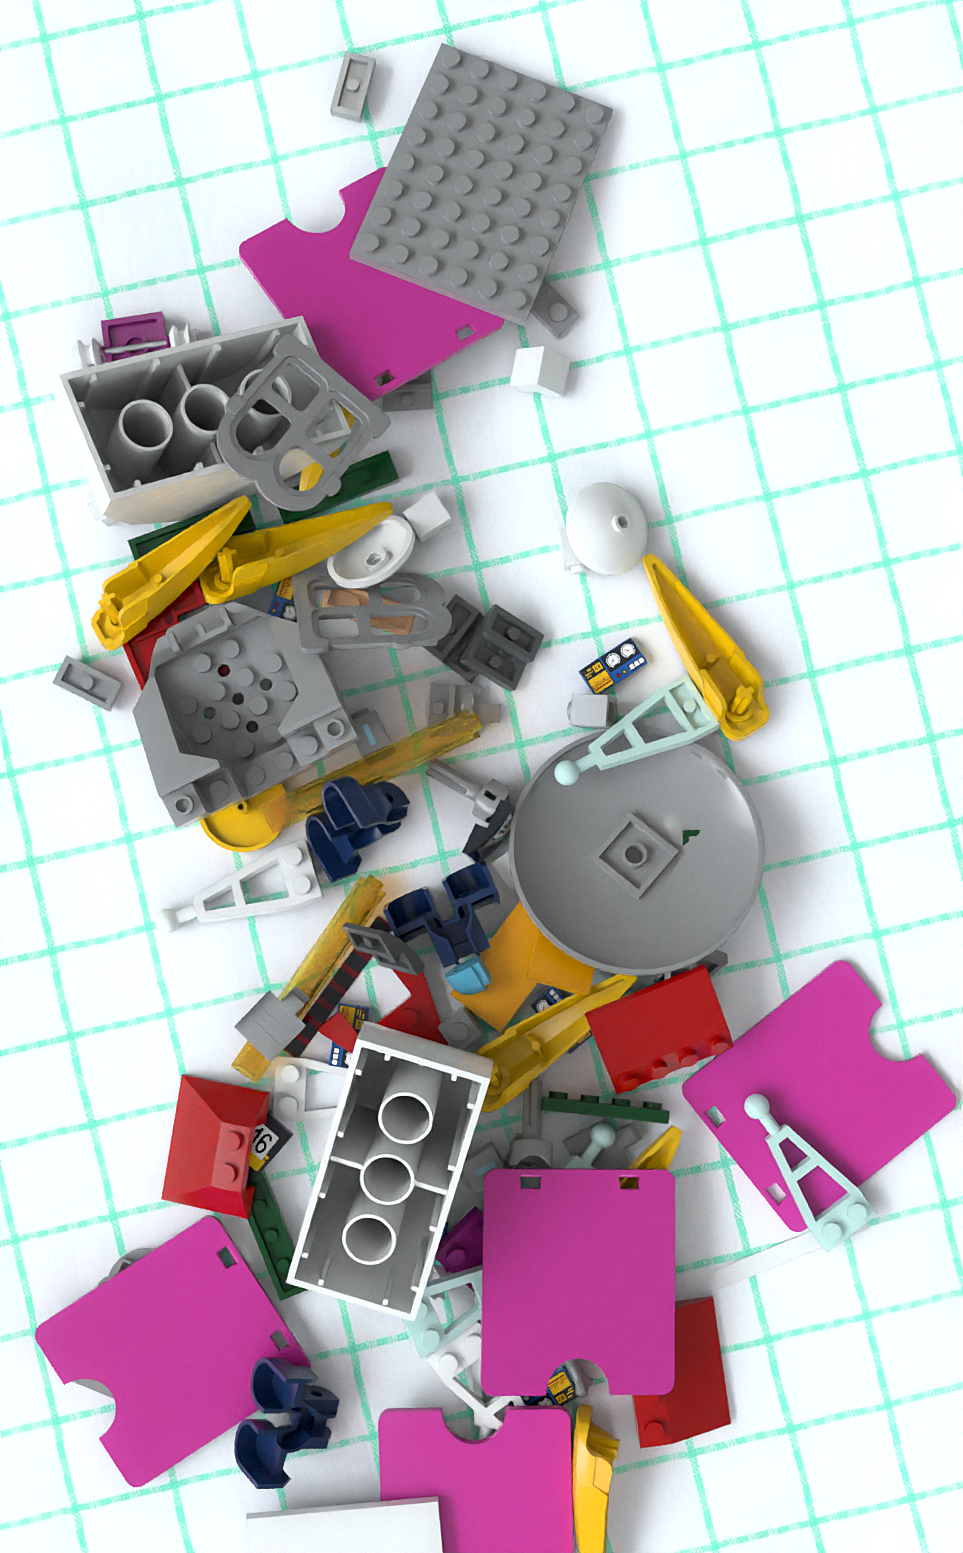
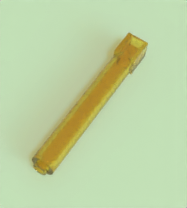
(376, 767)
(320, 962)

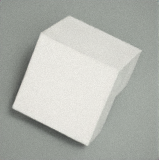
(540, 371)

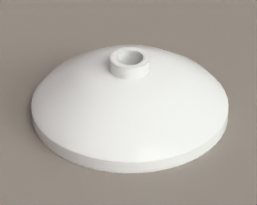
(596, 533)
(373, 555)

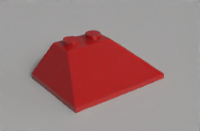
(213, 1145)

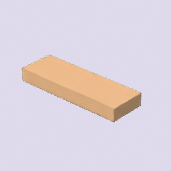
(359, 597)

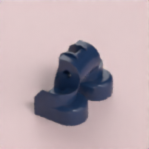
(351, 821)
(454, 938)
(276, 1389)

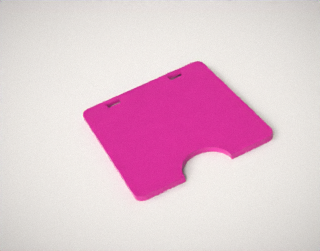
(357, 314)
(823, 1083)
(578, 1277)
(171, 1346)
(492, 1491)

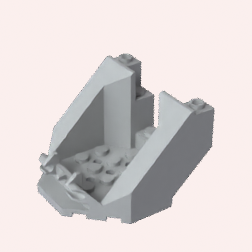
(216, 762)

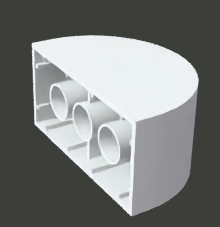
(389, 1170)

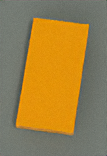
(508, 966)
(557, 969)

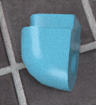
(469, 976)

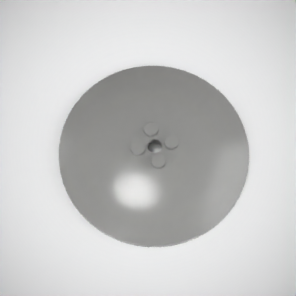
(646, 914)

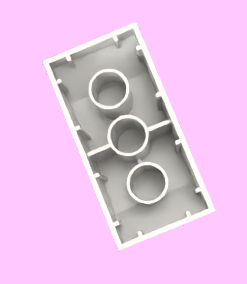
(154, 419)

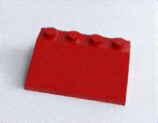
(660, 1029)
(699, 1392)

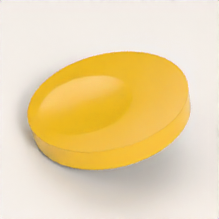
(243, 825)

